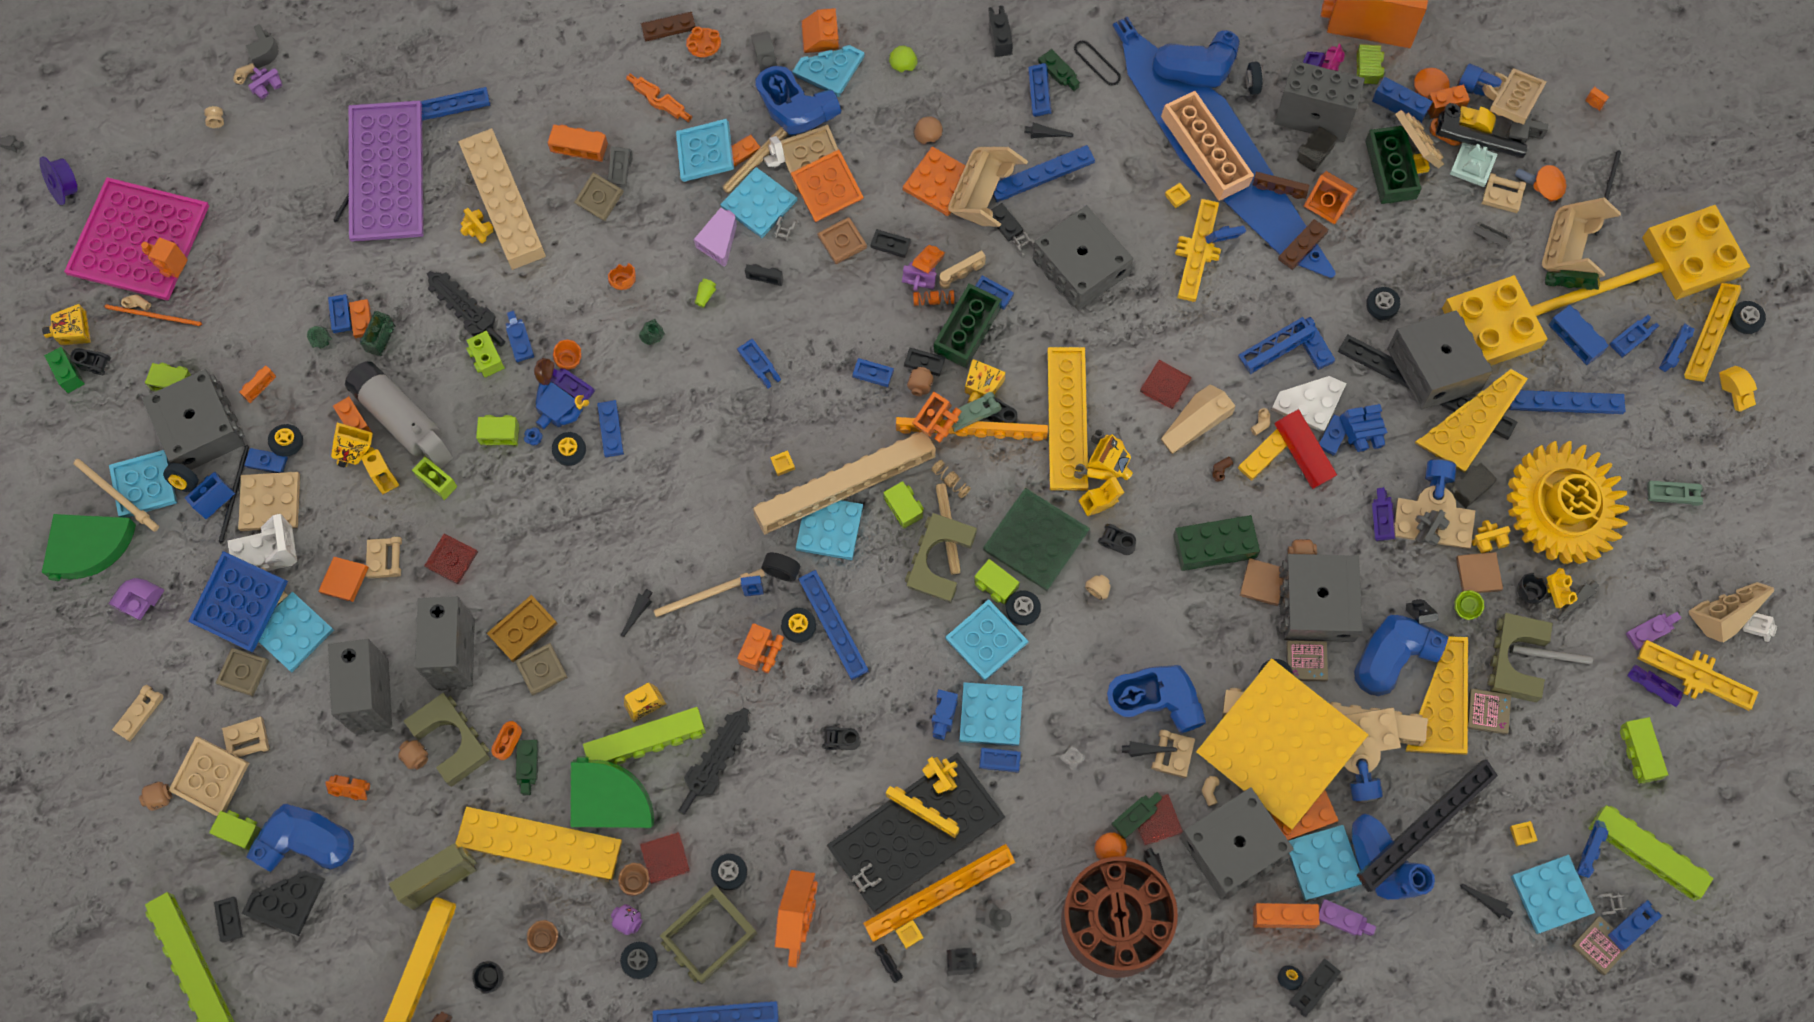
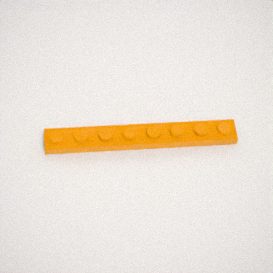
(984, 429)
(939, 892)

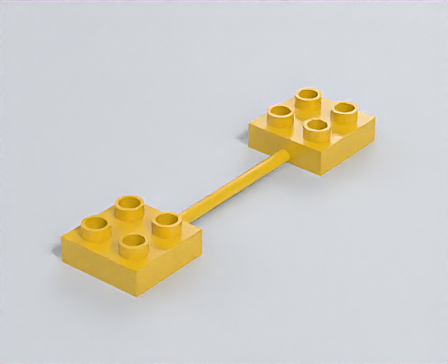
(1688, 251)

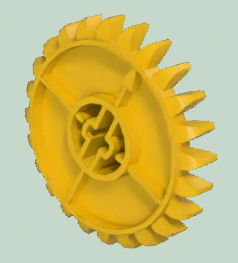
(1566, 503)

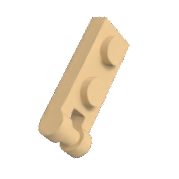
(962, 269)
(138, 713)

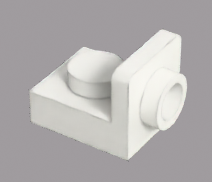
(776, 152)
(1761, 625)

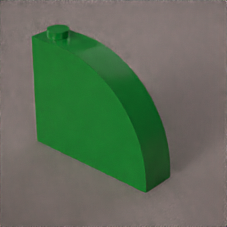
(85, 545)
(607, 796)

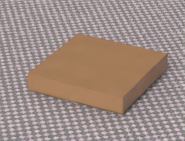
(842, 240)
(1479, 572)
(1262, 582)

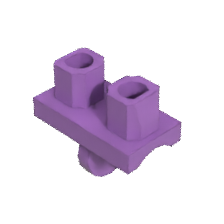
(258, 86)
(918, 277)

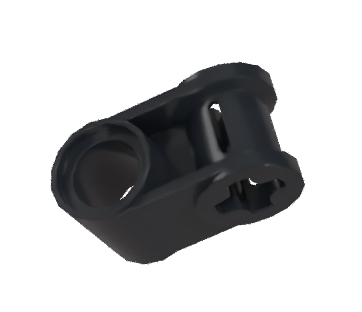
(92, 362)
(1005, 411)
(1116, 539)
(839, 738)

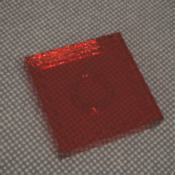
(1165, 384)
(451, 559)
(1161, 824)
(665, 858)

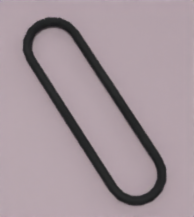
(1109, 83)

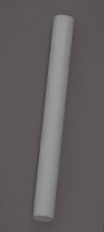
(1552, 654)

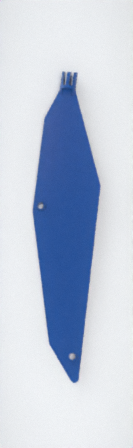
(1263, 210)

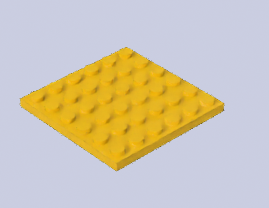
(1282, 743)

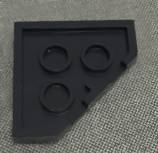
(286, 902)

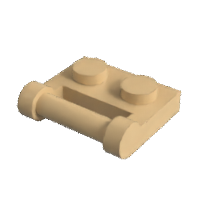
(1503, 198)
(378, 556)
(244, 733)
(1179, 760)

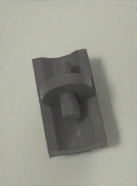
(1429, 524)
(993, 917)

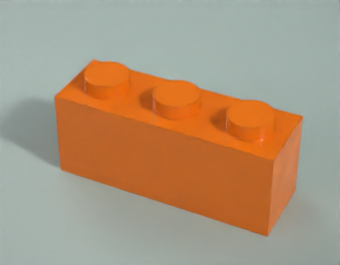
(577, 142)
(1285, 915)

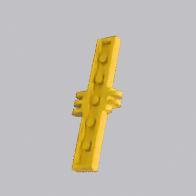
(1197, 250)
(1697, 675)

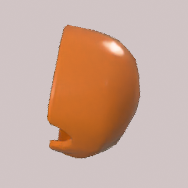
(622, 277)
(567, 354)
(1110, 845)

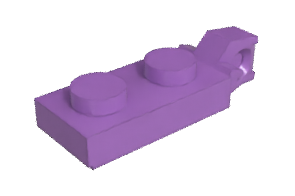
(1652, 629)
(1344, 919)

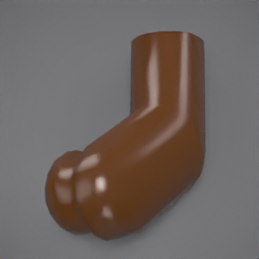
(1219, 469)

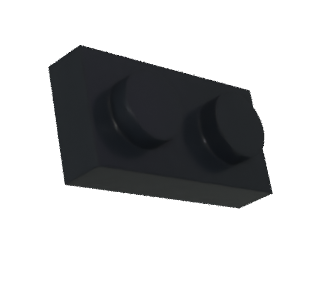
(1009, 225)
(890, 243)
(766, 275)
(918, 358)
(1421, 611)
(228, 919)

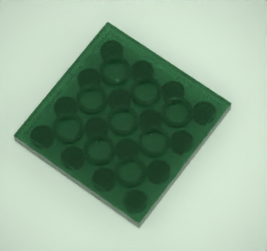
(1036, 539)

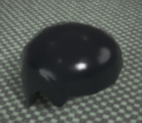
(1532, 589)
(487, 977)

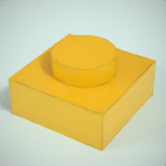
(1421, 163)
(1177, 195)
(782, 463)
(1523, 833)
(909, 934)

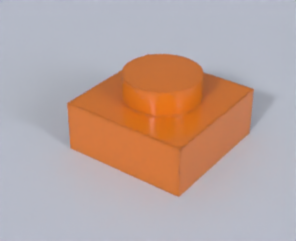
(1597, 98)

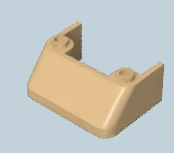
(979, 183)
(1570, 233)

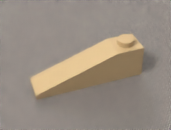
(1201, 414)
(1730, 613)

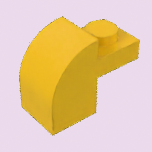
(1478, 119)
(1741, 385)
(1101, 498)

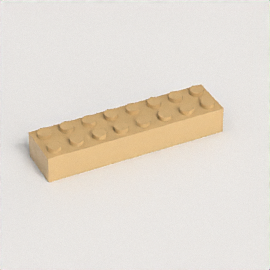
(502, 199)

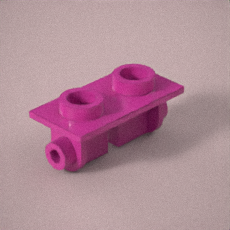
(1334, 57)

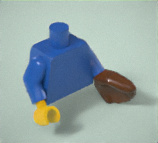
(553, 402)

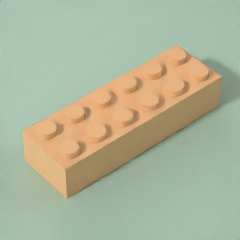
(1207, 145)

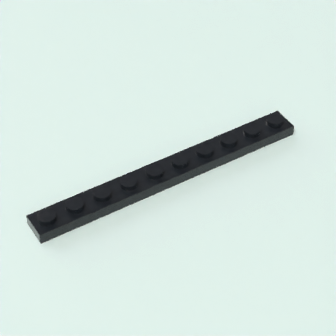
(1386, 366)
(1426, 825)

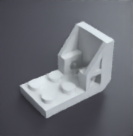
(269, 549)

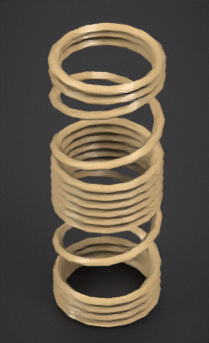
(951, 479)

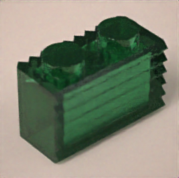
(377, 333)

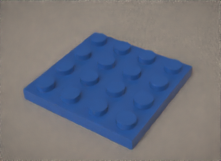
(238, 601)

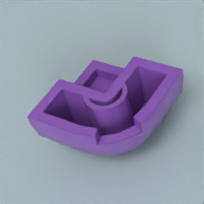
(136, 597)

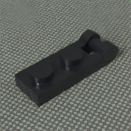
(1315, 987)

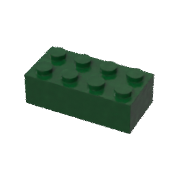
(1393, 164)
(967, 325)
(1216, 543)

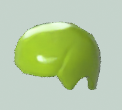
(903, 59)
(1469, 605)

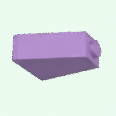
(717, 236)

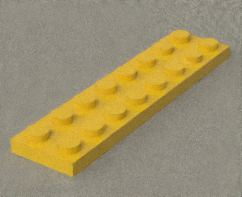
(1067, 417)
(539, 843)

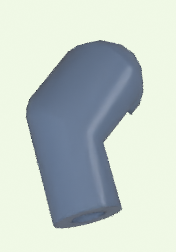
(1525, 176)

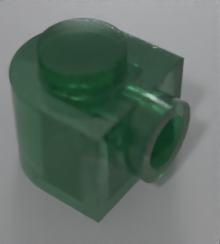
(651, 332)
(318, 337)

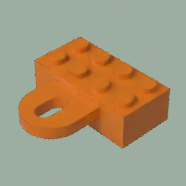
(796, 913)

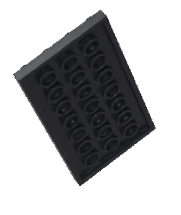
(905, 845)

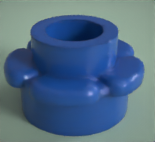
(536, 439)

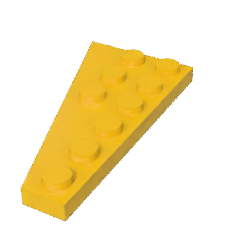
(1470, 426)
(1447, 703)

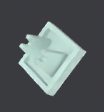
(1473, 164)

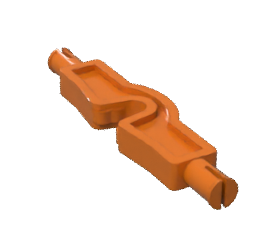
(665, 103)

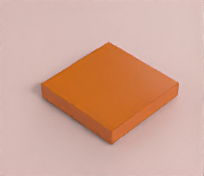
(343, 579)

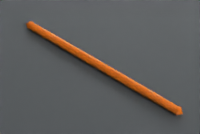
(154, 315)

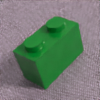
(64, 370)

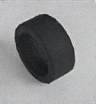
(780, 566)

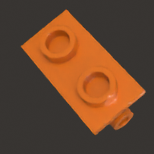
(339, 786)

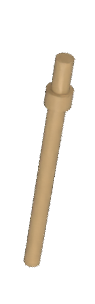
(141, 516)
(705, 594)

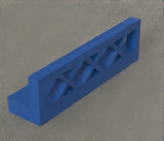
(1279, 348)

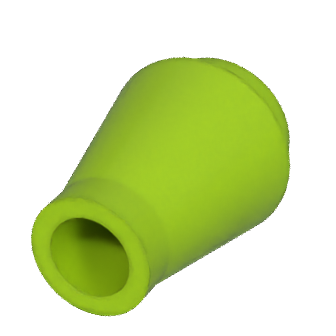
(705, 291)

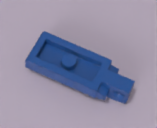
(518, 338)
(1677, 346)
(1592, 851)

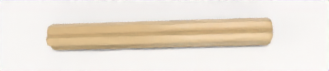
(753, 162)
(951, 548)

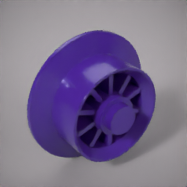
(58, 178)

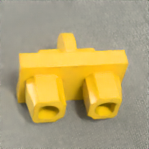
(473, 226)
(1499, 535)
(1558, 586)
(936, 767)

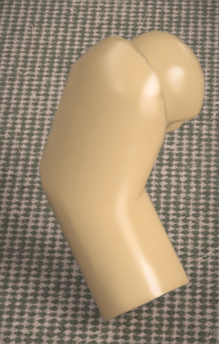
(242, 73)
(135, 301)
(1263, 421)
(1208, 789)

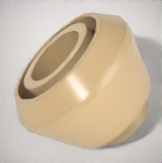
(1098, 586)

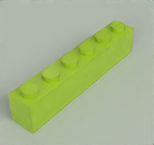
(647, 737)
(1653, 854)

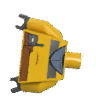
(1107, 460)

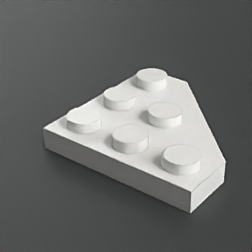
(1313, 399)

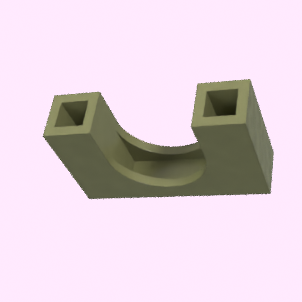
(938, 530)
(1504, 677)
(470, 753)

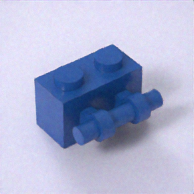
(209, 495)

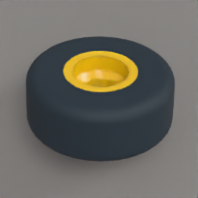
(1287, 982)

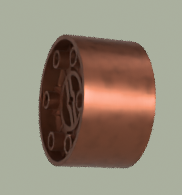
(1116, 894)

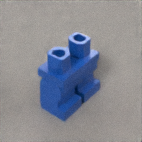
(1363, 426)
(945, 713)

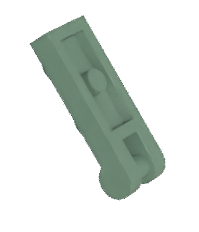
(976, 411)
(1675, 492)

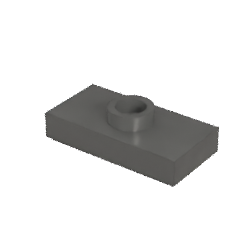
(1492, 235)

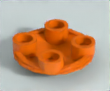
(703, 42)
(1430, 80)
(1550, 183)

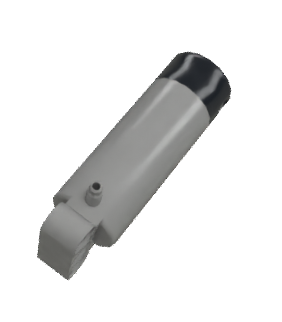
(397, 413)

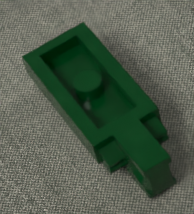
(1059, 69)
(1573, 279)
(527, 764)
(1136, 815)

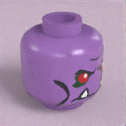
(626, 919)

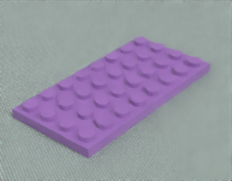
(385, 171)

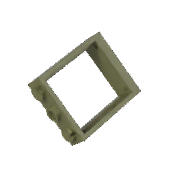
(433, 876)
(681, 959)

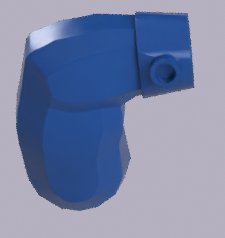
(790, 105)
(1390, 650)

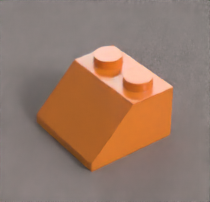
(820, 31)
(1330, 197)

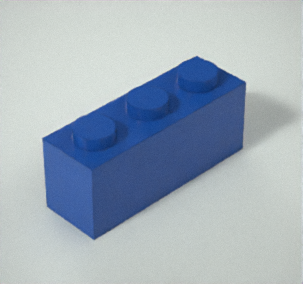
(1397, 98)
(1578, 335)

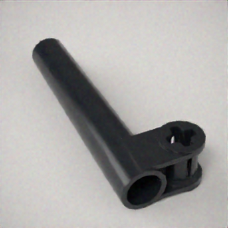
(1449, 128)

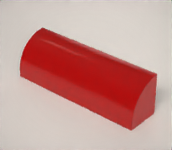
(1305, 449)

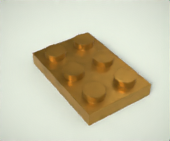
(522, 628)

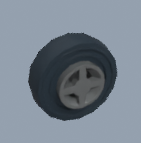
(634, 955)

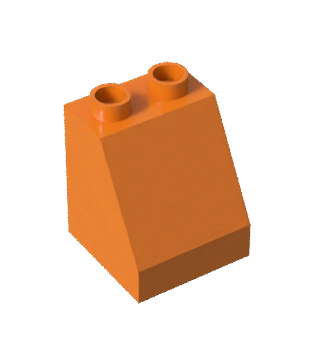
(1376, 20)

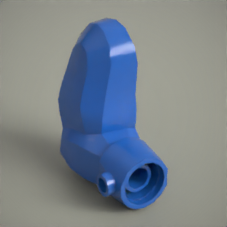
(1198, 64)
(1156, 690)
(303, 833)
(1408, 880)

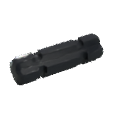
(888, 963)

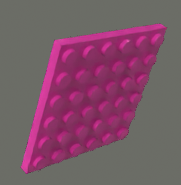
(118, 225)

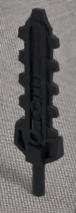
(476, 319)
(703, 778)

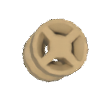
(214, 117)

